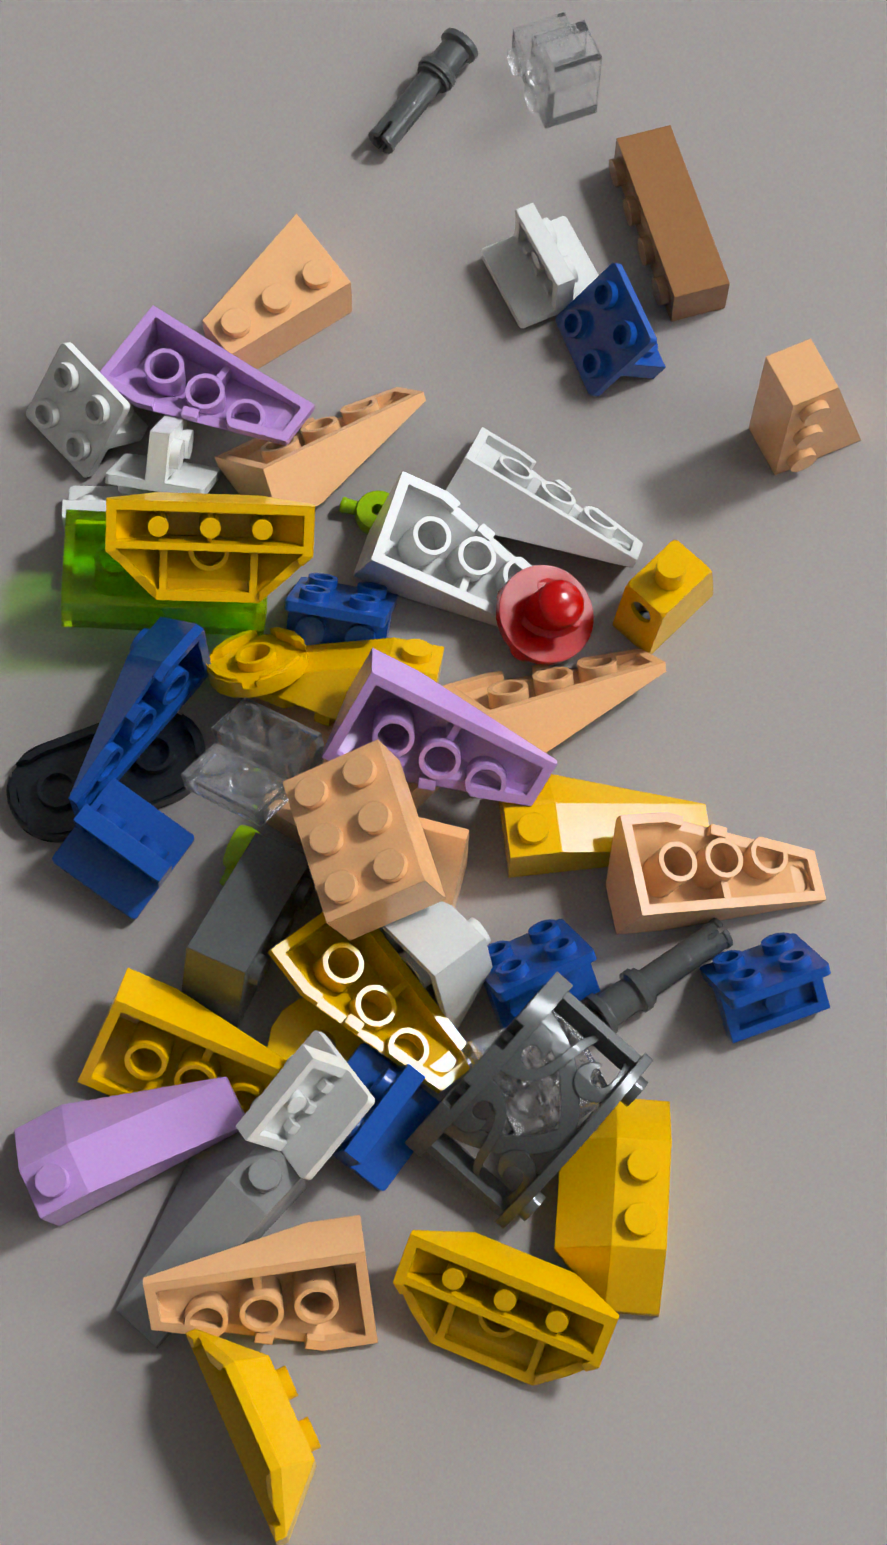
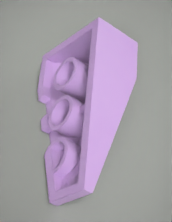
(192, 378)
(436, 735)
(113, 1143)

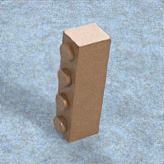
(669, 223)

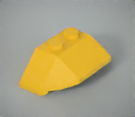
(209, 543)
(617, 1207)
(503, 1306)
(261, 1425)

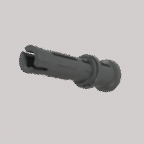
(434, 76)
(640, 987)

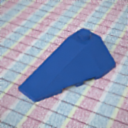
(154, 684)

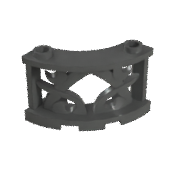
(540, 1028)

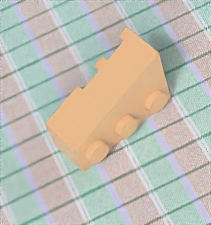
(280, 299)
(799, 410)

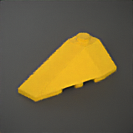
(335, 666)
(575, 824)
(374, 997)
(168, 1039)

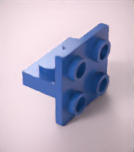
(609, 332)
(337, 612)
(122, 848)
(531, 960)
(767, 985)
(377, 1143)

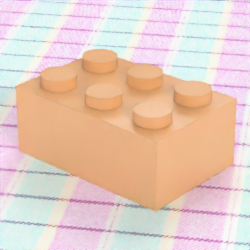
(363, 840)

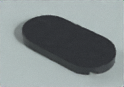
(47, 773)

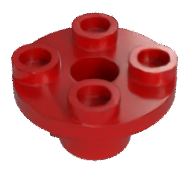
(544, 615)

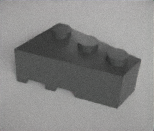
(246, 921)

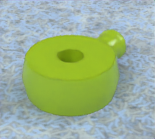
(364, 508)
(235, 849)

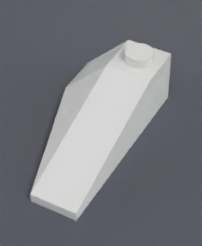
(517, 503)
(436, 552)
(444, 955)

